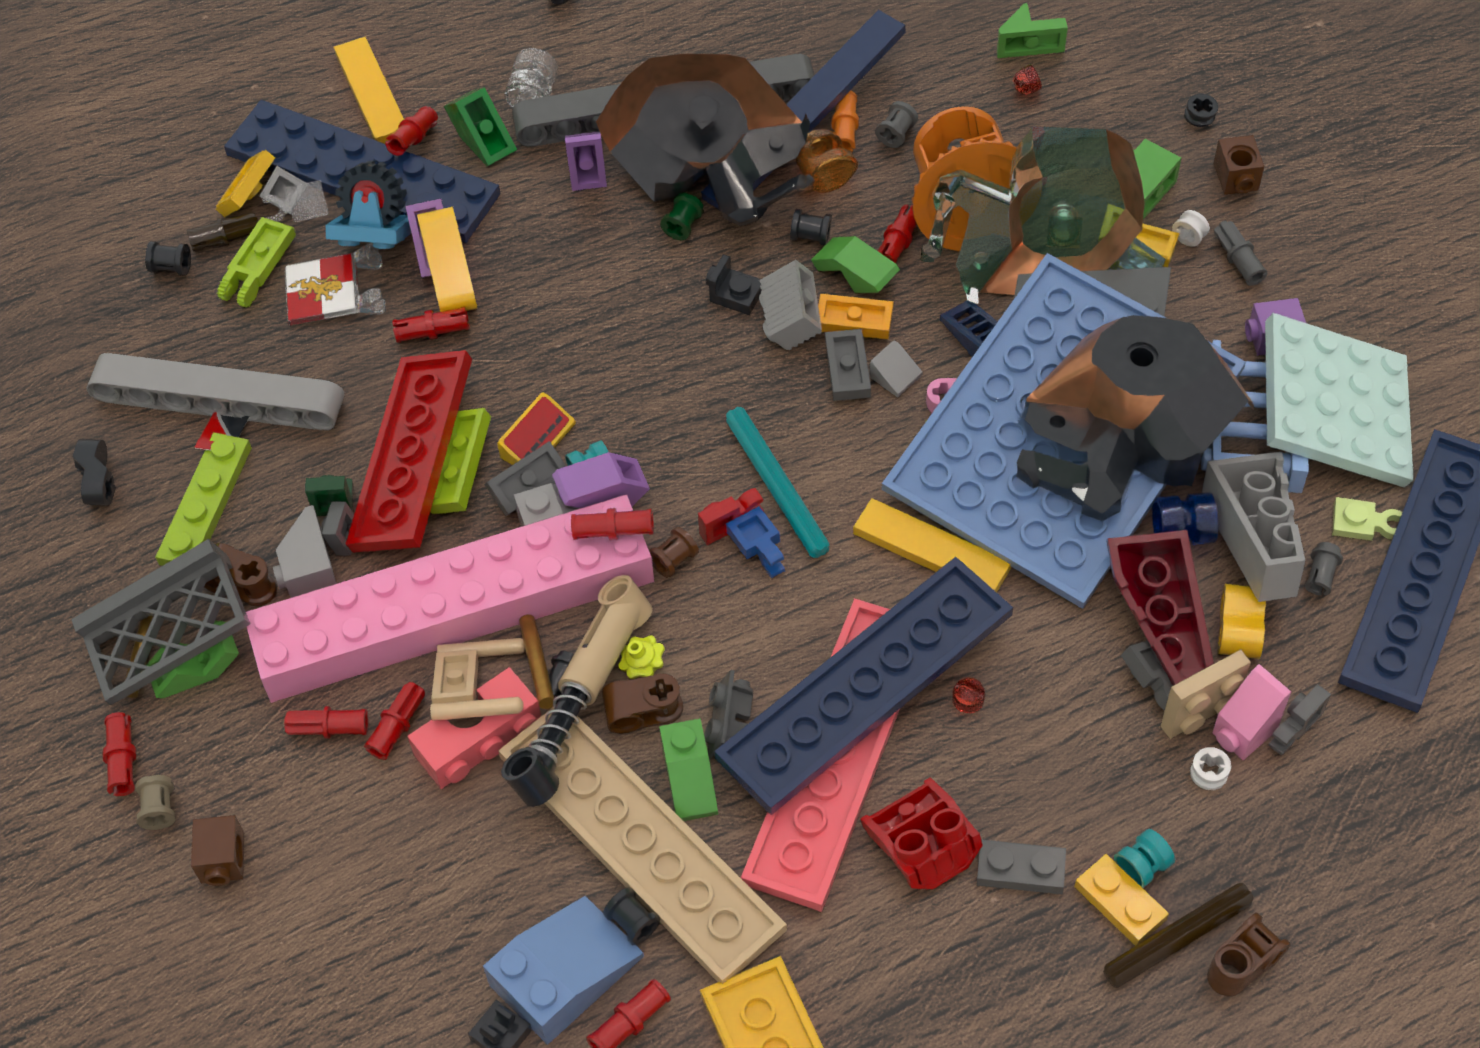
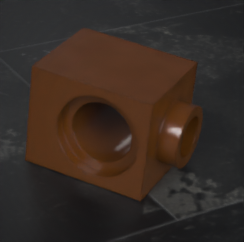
(1238, 164)
(217, 850)

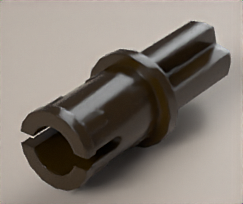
(221, 231)

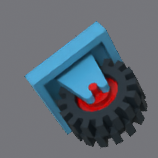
(371, 208)

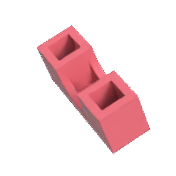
(452, 751)

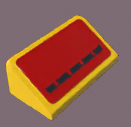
(536, 426)

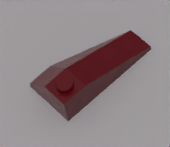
(1164, 596)

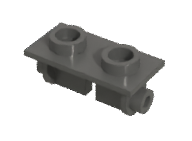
(728, 701)

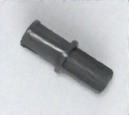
(1240, 253)

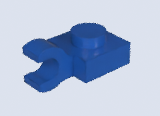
(757, 535)

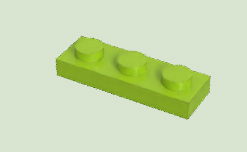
(461, 461)

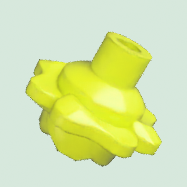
(641, 657)

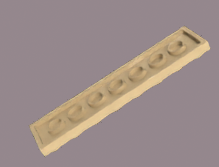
(656, 854)

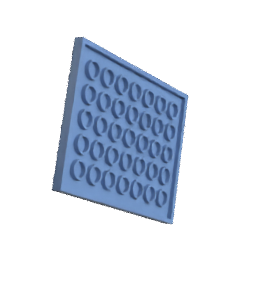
(968, 449)

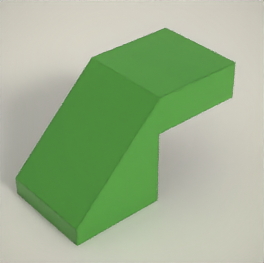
(860, 263)
(197, 670)

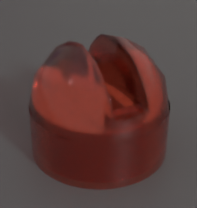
(1027, 80)
(965, 699)

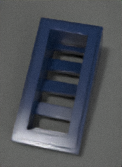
(961, 333)

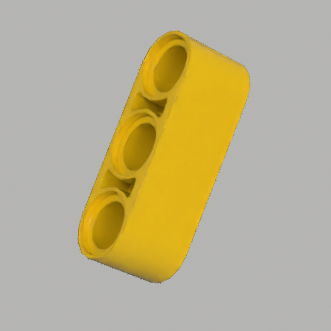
(446, 259)

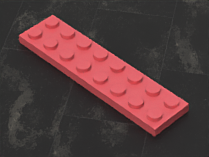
(808, 835)

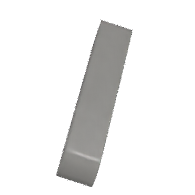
(216, 389)

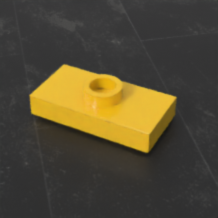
(245, 184)

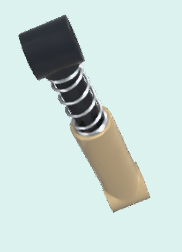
(621, 611)

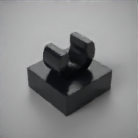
(499, 1028)

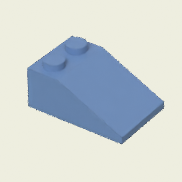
(561, 967)

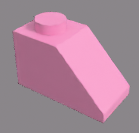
(1251, 713)

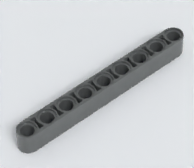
(556, 116)

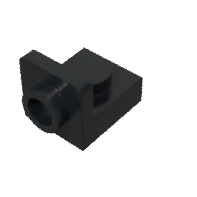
(732, 288)

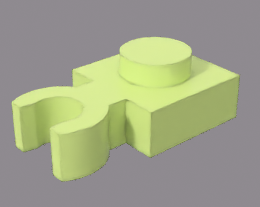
(1359, 519)

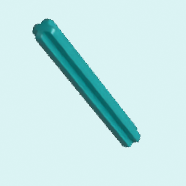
(777, 482)

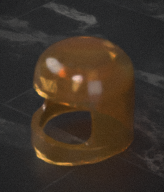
(826, 160)

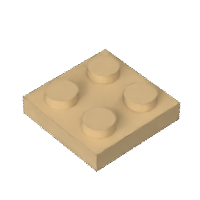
(1203, 694)

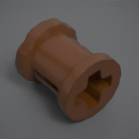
(673, 552)

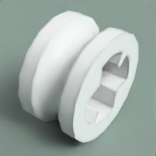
(1191, 228)
(1209, 780)

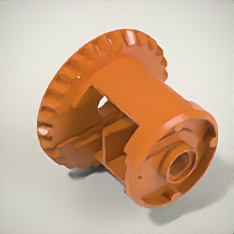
(980, 154)

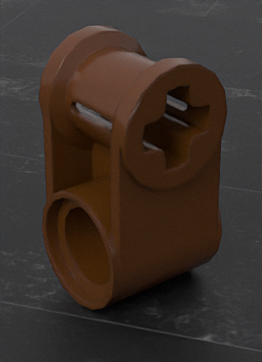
(249, 576)
(637, 703)
(1250, 950)

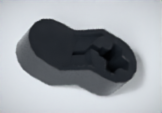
(97, 482)

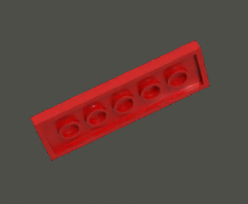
(409, 452)

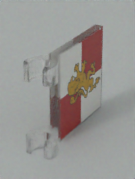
(330, 287)

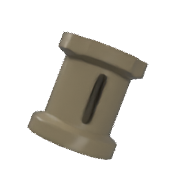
(155, 802)

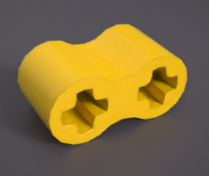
(1241, 622)

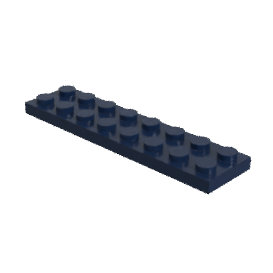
(326, 152)
(1420, 577)
(862, 685)

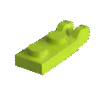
(255, 260)

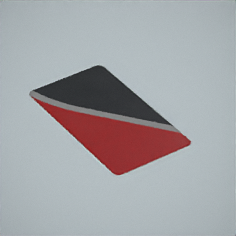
(223, 425)

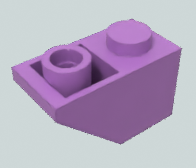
(600, 480)

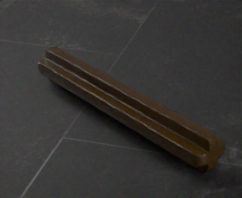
(1178, 935)

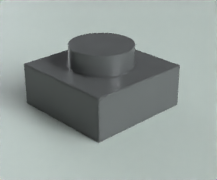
(337, 526)

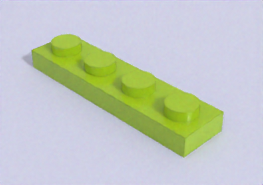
(205, 496)

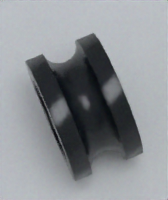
(1200, 102)

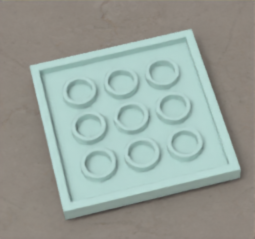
(1338, 400)

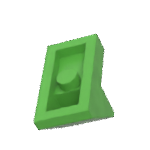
(1025, 37)

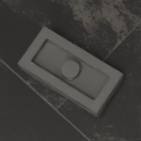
(847, 364)
(524, 475)
(1021, 867)

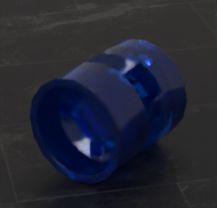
(1195, 514)

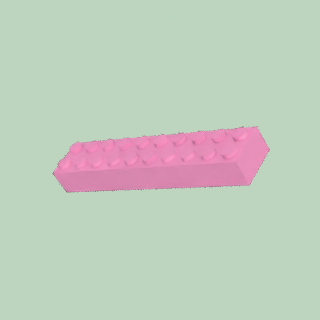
(438, 601)

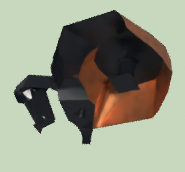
(701, 118)
(1133, 399)

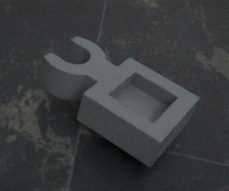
(1148, 670)
(1303, 714)

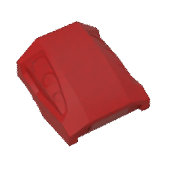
(925, 836)

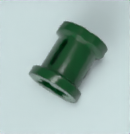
(683, 214)

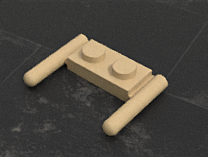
(457, 680)

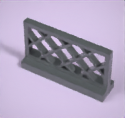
(153, 598)

